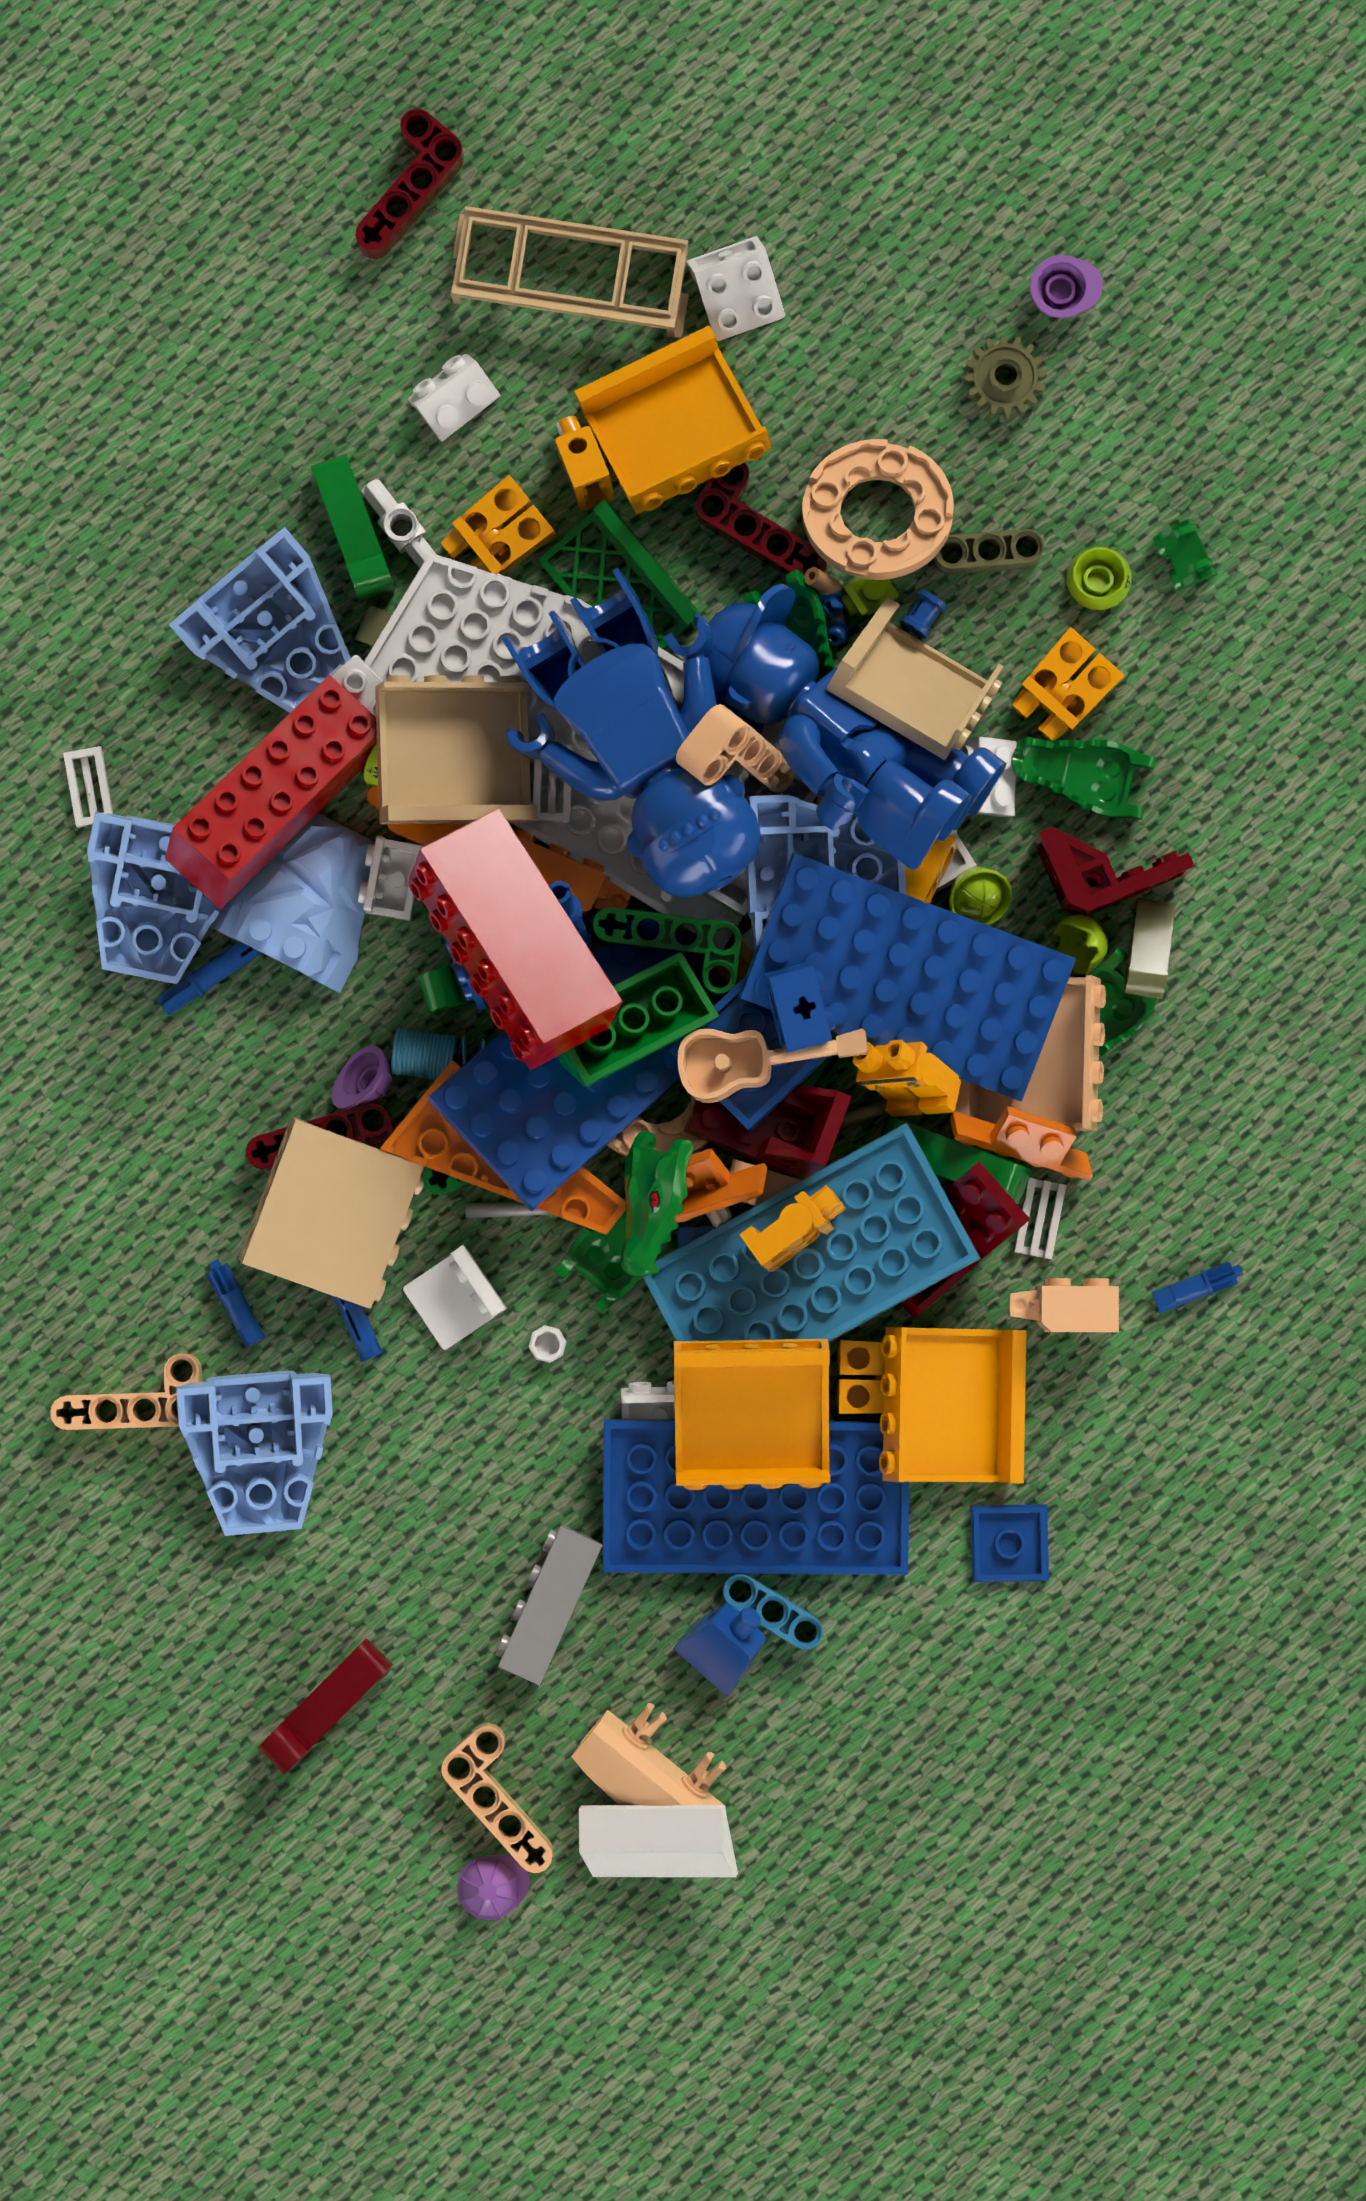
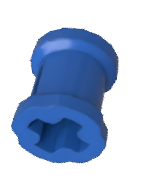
(923, 614)

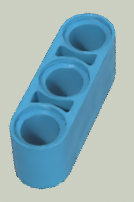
(791, 1616)

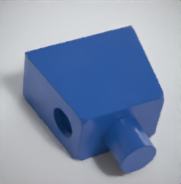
(723, 1645)

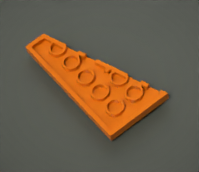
(434, 1143)

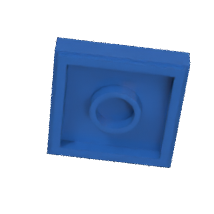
(1009, 1543)

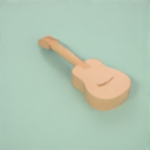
(721, 1063)

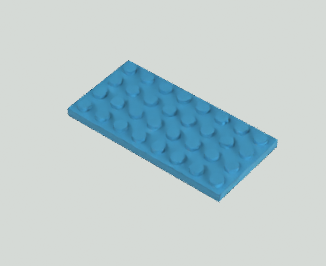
(883, 1250)

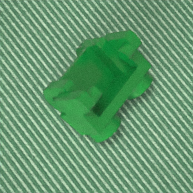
(1185, 553)

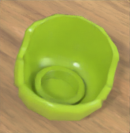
(1092, 938)

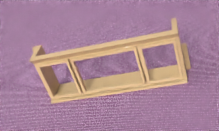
(672, 320)

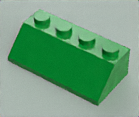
(654, 1012)

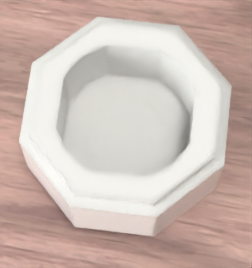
(547, 1344)

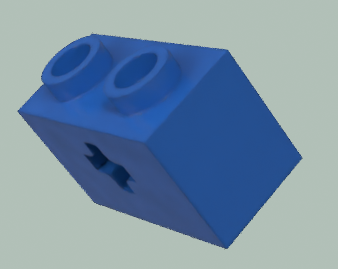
(783, 990)

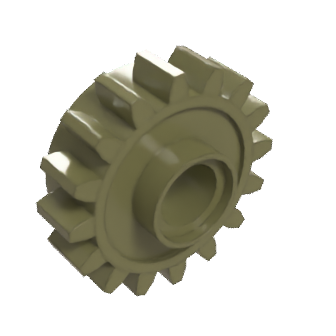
(1005, 397)

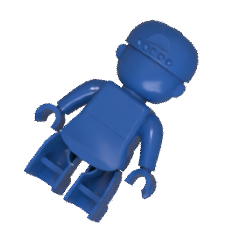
(625, 711)
(839, 752)

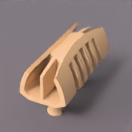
(635, 1771)

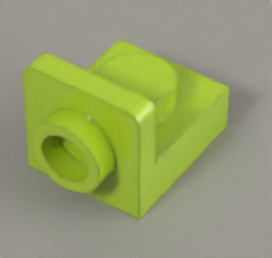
(866, 596)

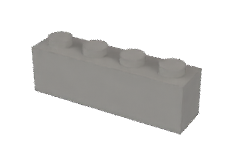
(550, 1604)

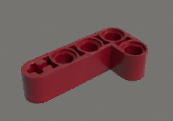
(403, 191)
(765, 530)
(355, 1126)
(325, 1706)

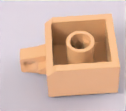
(1068, 1307)

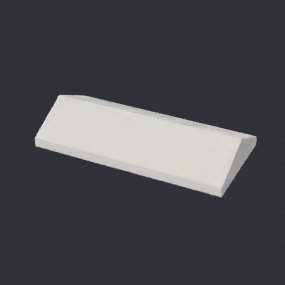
(656, 1841)

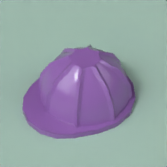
(1065, 286)
(362, 1079)
(492, 1886)

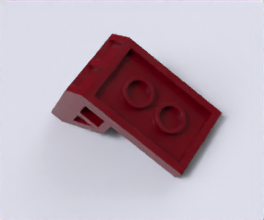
(1073, 862)
(790, 1139)
(988, 1218)

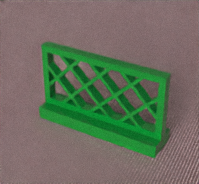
(637, 558)

